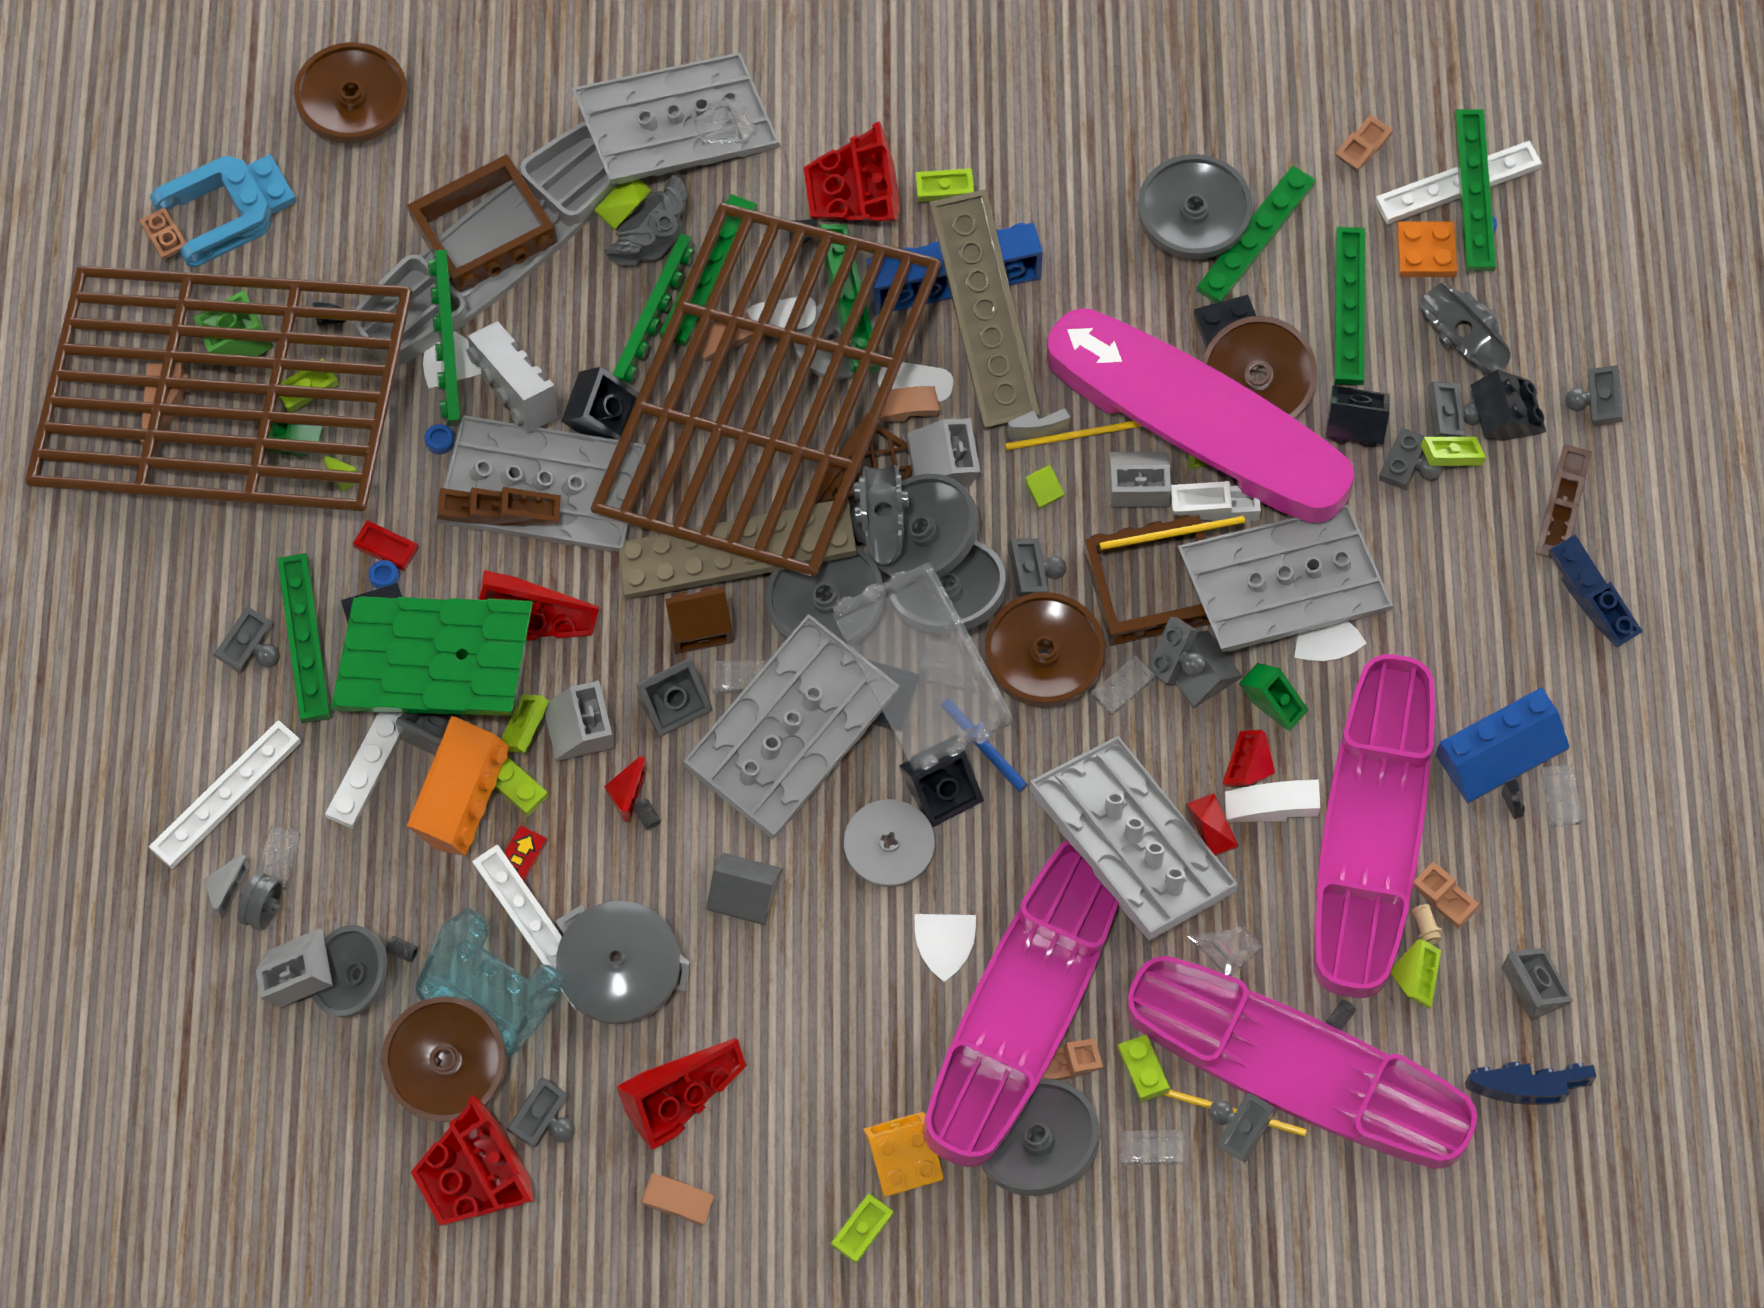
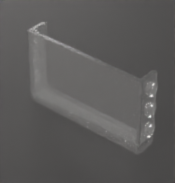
(922, 666)

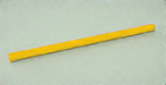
(1072, 435)
(1172, 532)
(1205, 1103)

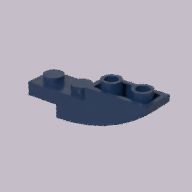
(1592, 593)
(1518, 1085)

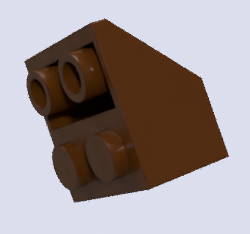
(699, 620)

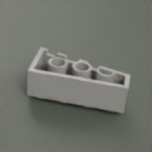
(511, 373)

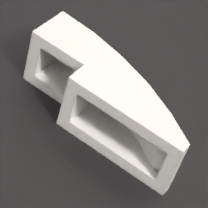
(1213, 501)
(1273, 801)

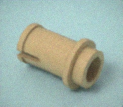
(1426, 924)

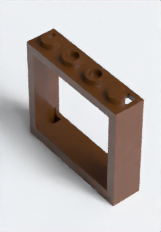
(467, 189)
(1144, 626)

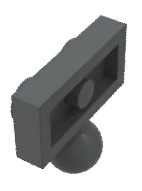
(1603, 396)
(1448, 412)
(1405, 459)
(1029, 569)
(244, 639)
(1173, 652)
(539, 1113)
(1244, 1126)

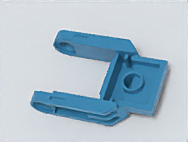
(254, 190)

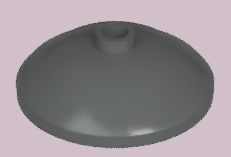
(356, 970)

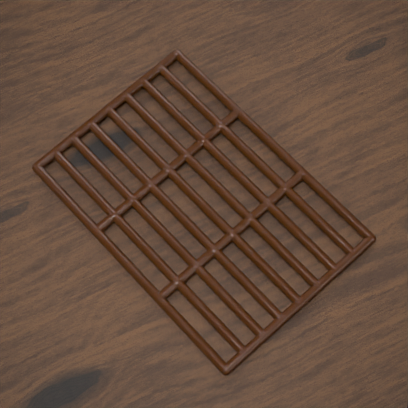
(272, 390)
(746, 435)

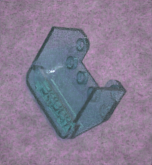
(467, 971)

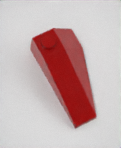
(551, 611)
(671, 1093)

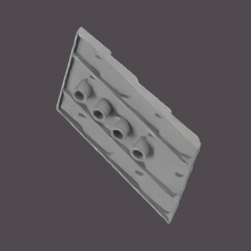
(648, 118)
(544, 462)
(1261, 582)
(787, 728)
(1133, 837)

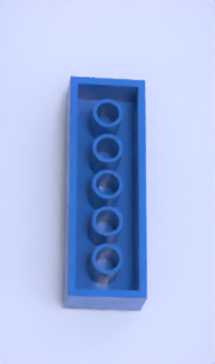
(1020, 255)

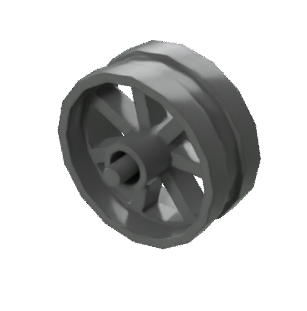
(260, 901)

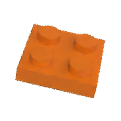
(1426, 249)

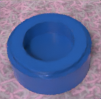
(439, 439)
(383, 574)

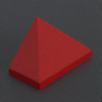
(1249, 760)
(626, 787)
(1212, 824)

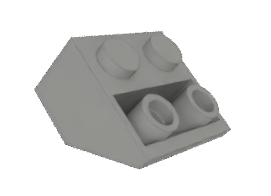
(945, 449)
(1139, 479)
(579, 722)
(294, 970)

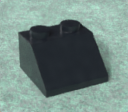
(599, 404)
(1358, 415)
(943, 788)

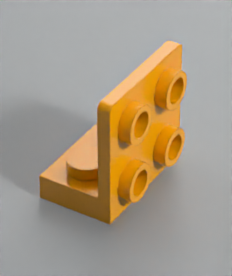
(902, 1154)

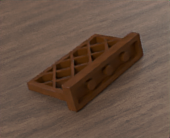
(835, 475)

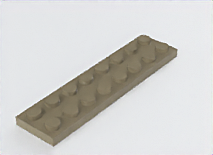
(984, 307)
(671, 564)

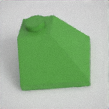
(233, 320)

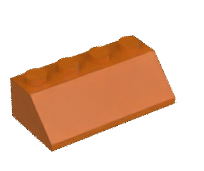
(458, 787)

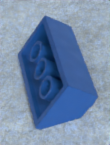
(1503, 745)

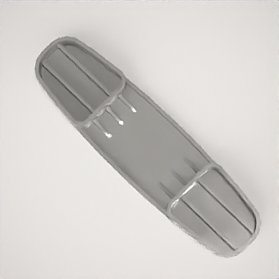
(568, 186)

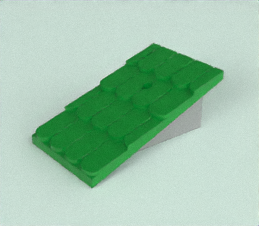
(432, 656)

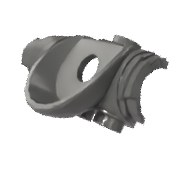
(651, 227)
(1484, 345)
(880, 534)

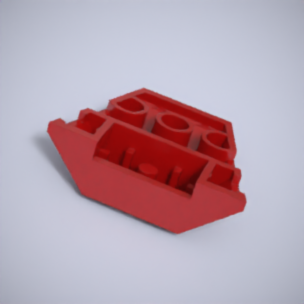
(854, 181)
(472, 1169)

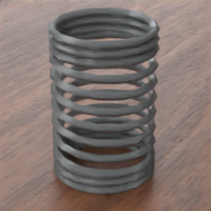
(648, 817)
(392, 944)
(1342, 1005)

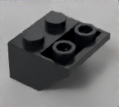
(1508, 406)

